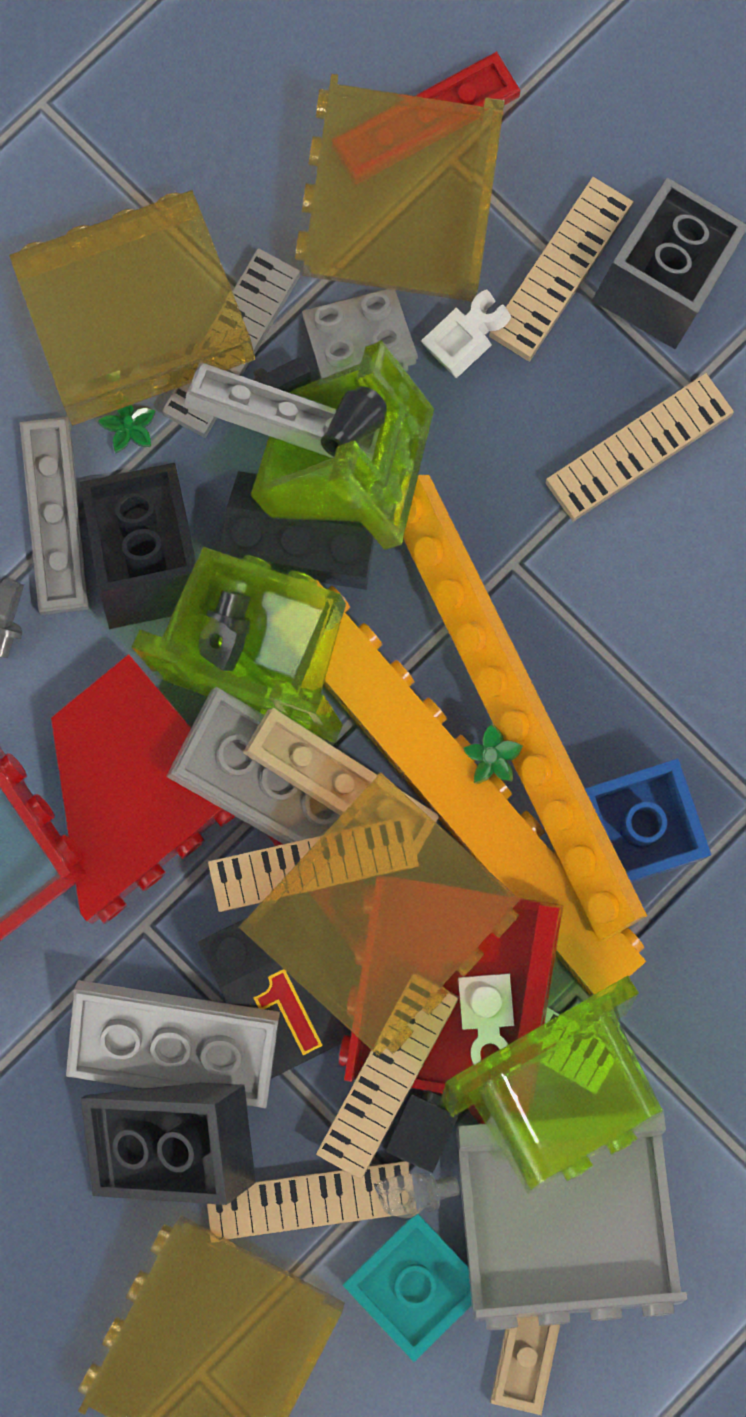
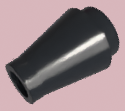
(356, 418)

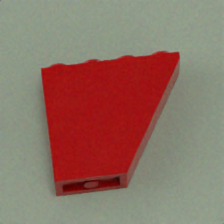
(117, 801)

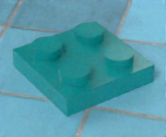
(413, 1286)

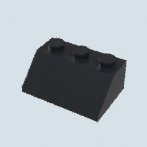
(321, 549)

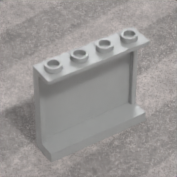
(569, 1244)

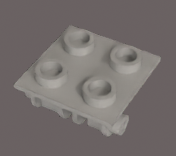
(348, 326)

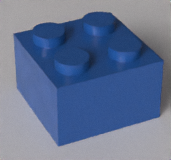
(651, 820)

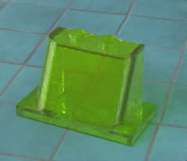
(350, 485)
(283, 653)
(562, 1090)

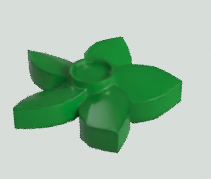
(129, 426)
(493, 755)

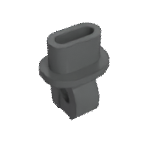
(9, 600)

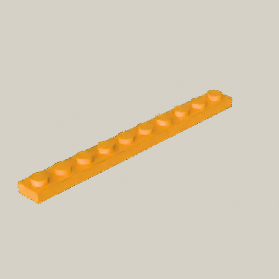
(519, 716)

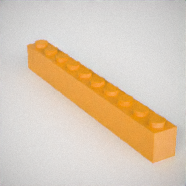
(475, 814)

